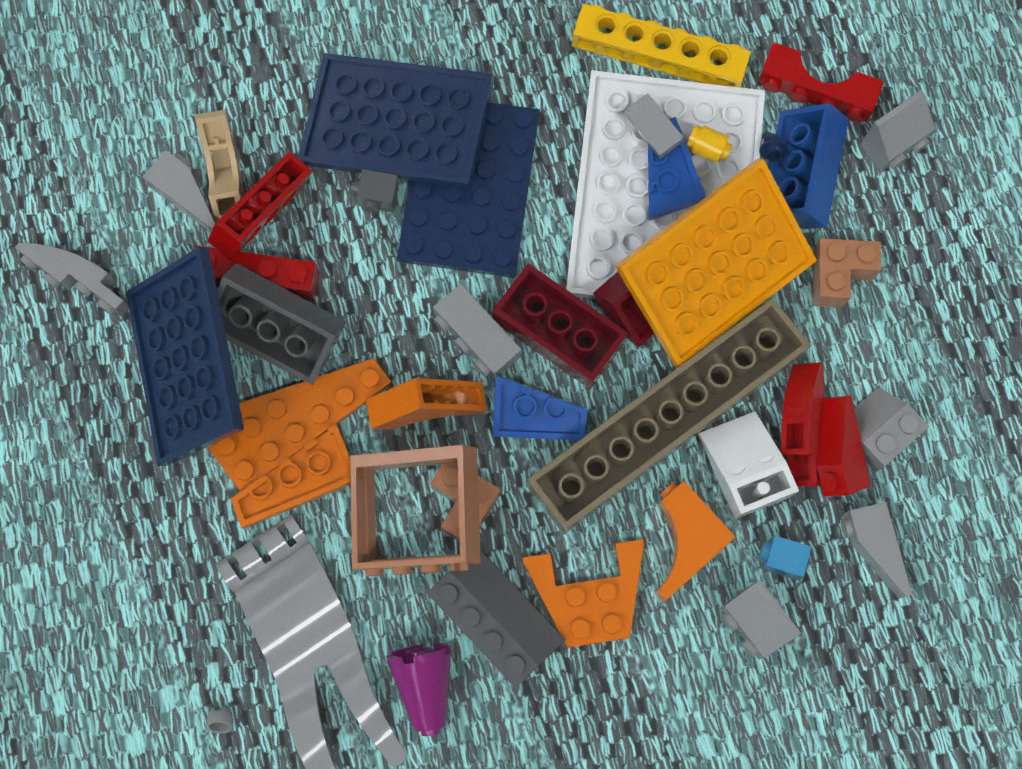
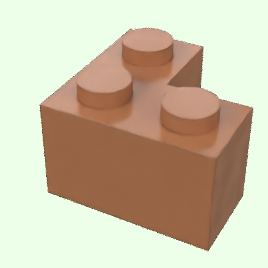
(840, 263)
(446, 484)

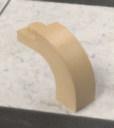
(221, 161)

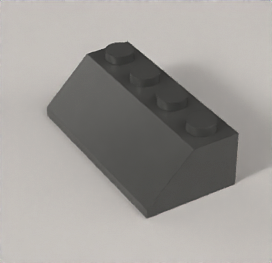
(497, 618)

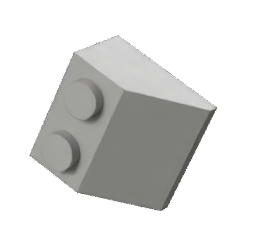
(899, 133)
(886, 427)
(759, 621)

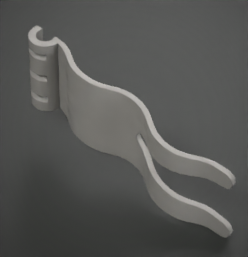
(300, 629)

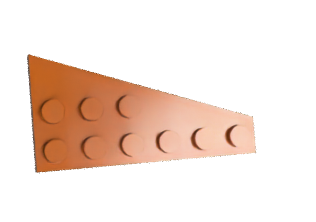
(291, 417)

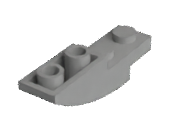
(73, 270)

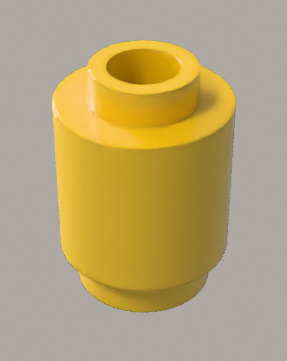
(709, 143)

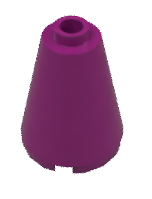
(423, 684)

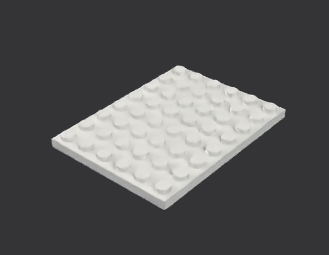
(613, 171)

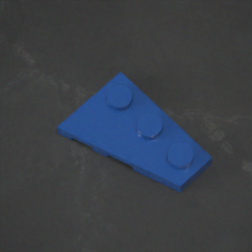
(672, 180)
(535, 414)

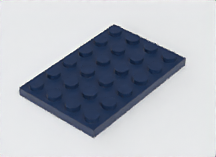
(397, 119)
(482, 224)
(184, 358)

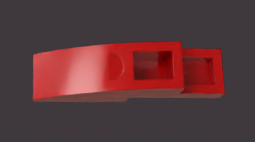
(802, 421)

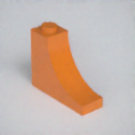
(424, 400)
(696, 535)

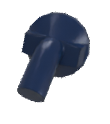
(772, 147)

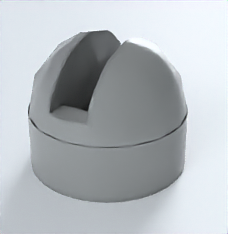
(219, 720)

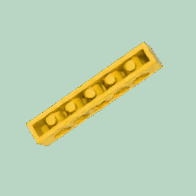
(645, 53)

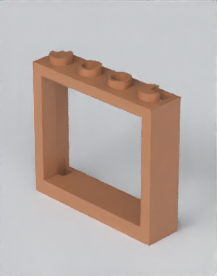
(363, 509)

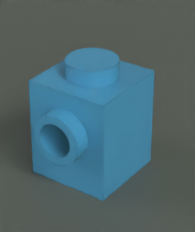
(784, 557)

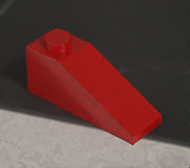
(840, 449)

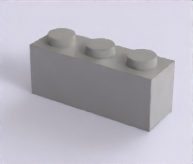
(476, 332)

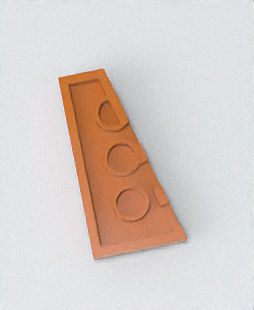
(304, 477)

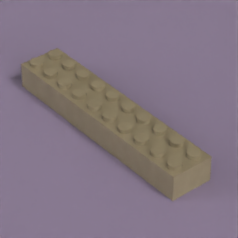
(667, 416)

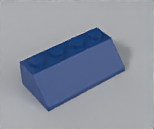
(812, 165)

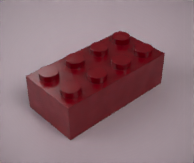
(559, 326)

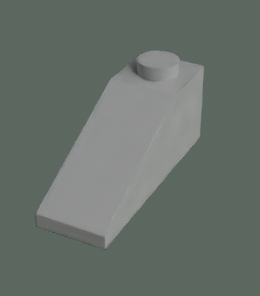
(175, 182)
(875, 540)

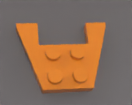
(591, 609)

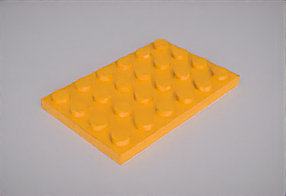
(716, 262)

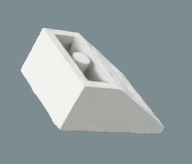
(748, 465)

